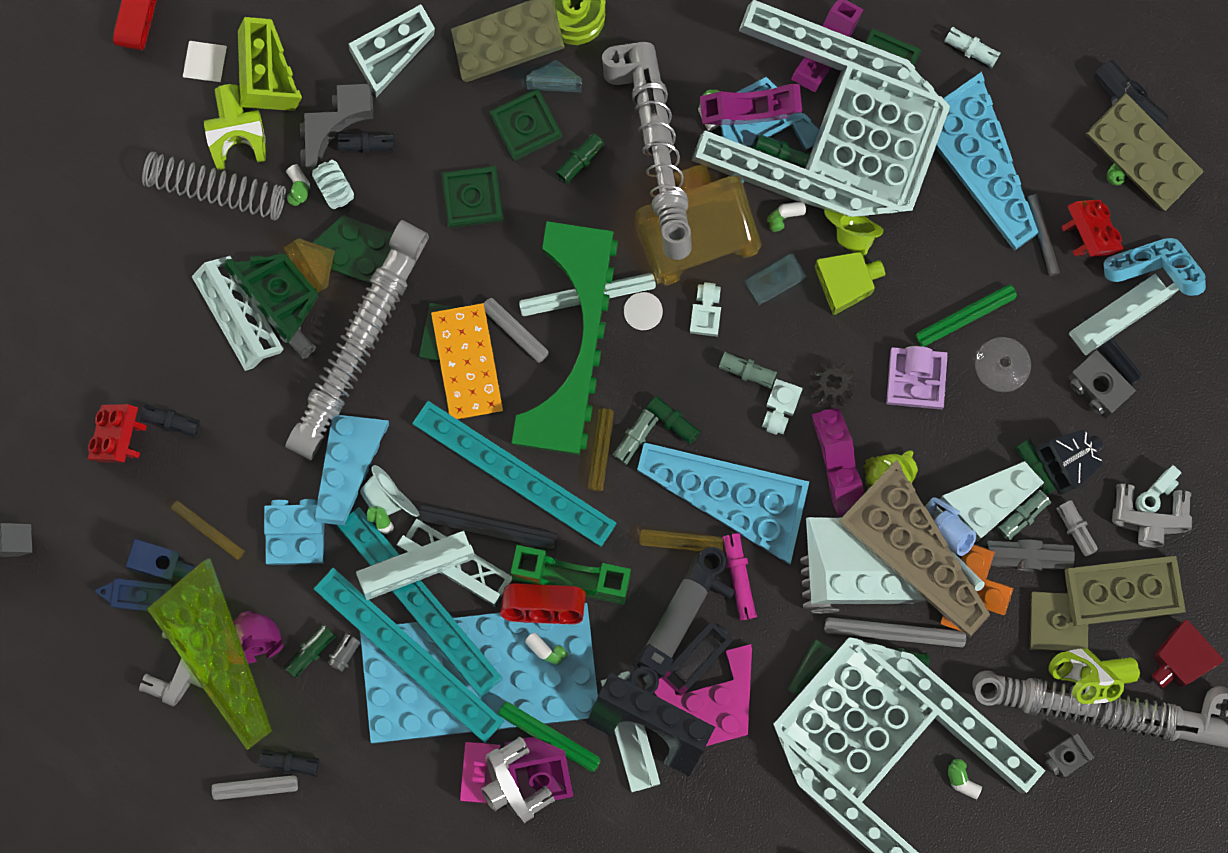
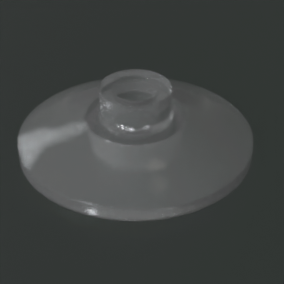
(996, 376)

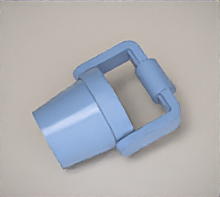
(955, 532)

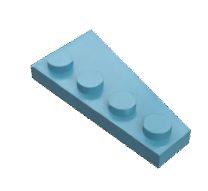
(346, 464)

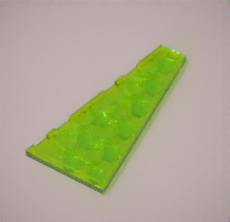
(205, 637)

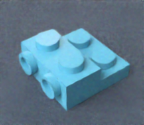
(293, 533)

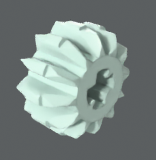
(333, 184)

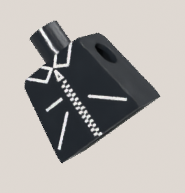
(1070, 459)

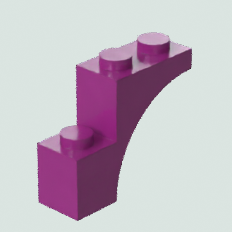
(839, 459)

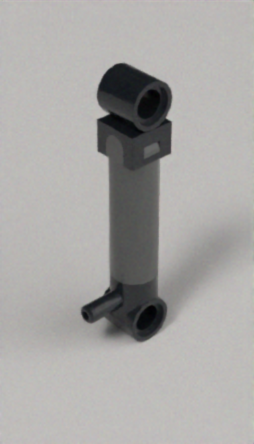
(657, 655)

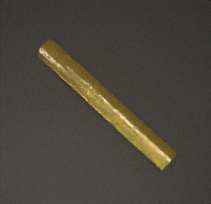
(207, 530)

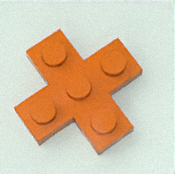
(993, 594)

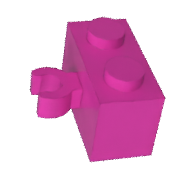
(475, 771)

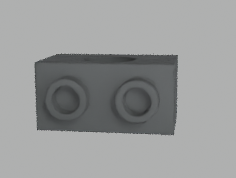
(1098, 368)

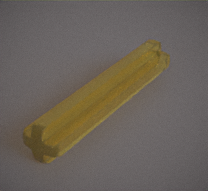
(601, 449)
(679, 540)

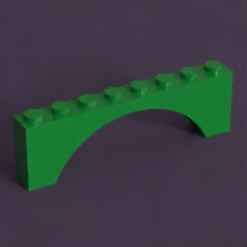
(560, 420)

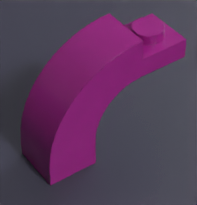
(841, 19)
(751, 107)

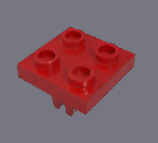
(1095, 228)
(113, 433)

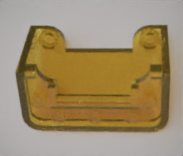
(718, 224)

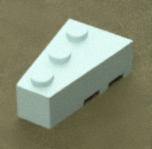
(391, 47)
(993, 498)

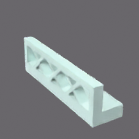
(1121, 313)
(231, 315)
(415, 565)
(456, 574)
(636, 753)

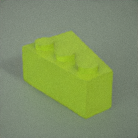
(263, 70)

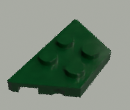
(356, 247)
(276, 290)

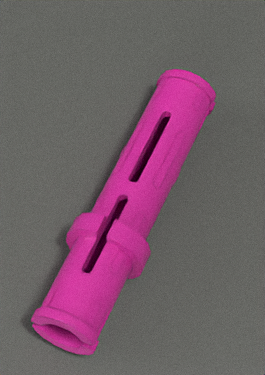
(739, 576)

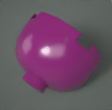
(257, 635)

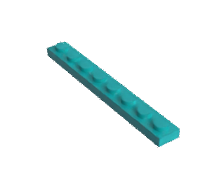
(514, 474)
(424, 608)
(409, 655)

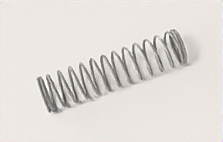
(277, 191)

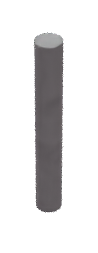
(1043, 235)

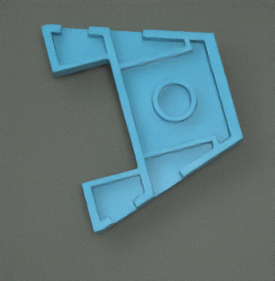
(746, 133)

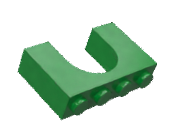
(601, 583)

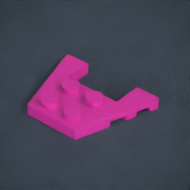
(721, 704)

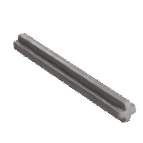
(895, 632)

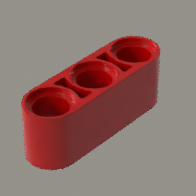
(133, 23)
(543, 604)

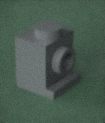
(1076, 747)

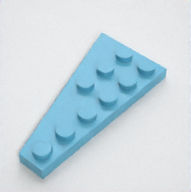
(982, 161)
(745, 499)

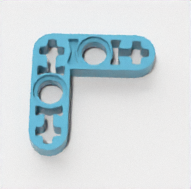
(1168, 254)

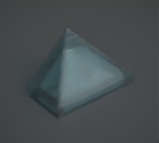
(554, 78)
(775, 279)

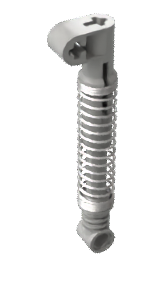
(388, 283)
(1164, 720)

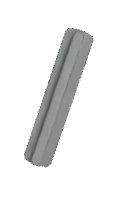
(515, 330)
(254, 787)

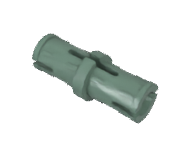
(747, 370)
(635, 437)
(1024, 515)

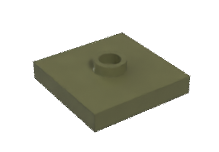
(1053, 625)

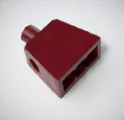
(1184, 656)

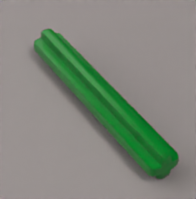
(966, 315)
(547, 734)

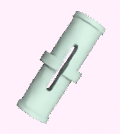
(972, 47)

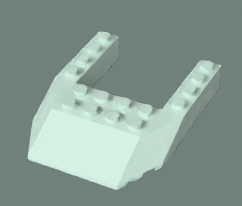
(872, 135)
(861, 721)

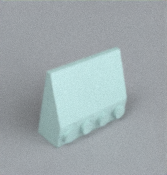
(848, 571)

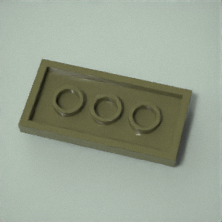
(507, 38)
(1144, 152)
(1124, 591)

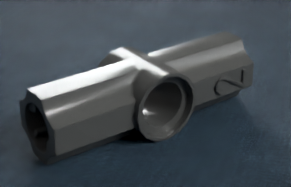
(1031, 555)

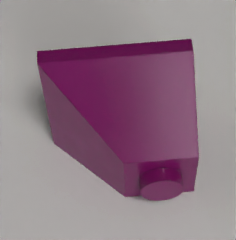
(541, 767)

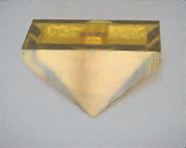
(312, 261)

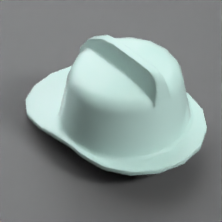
(383, 492)

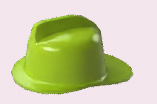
(854, 232)

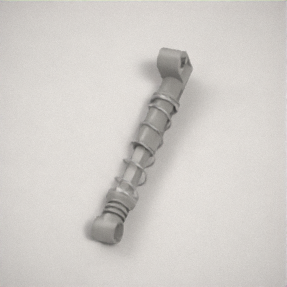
(643, 70)

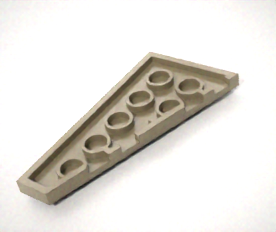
(905, 538)

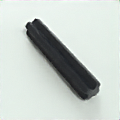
(1118, 358)

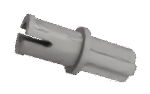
(1077, 527)

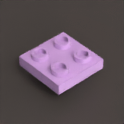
(917, 377)

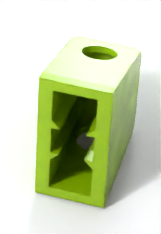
(847, 279)

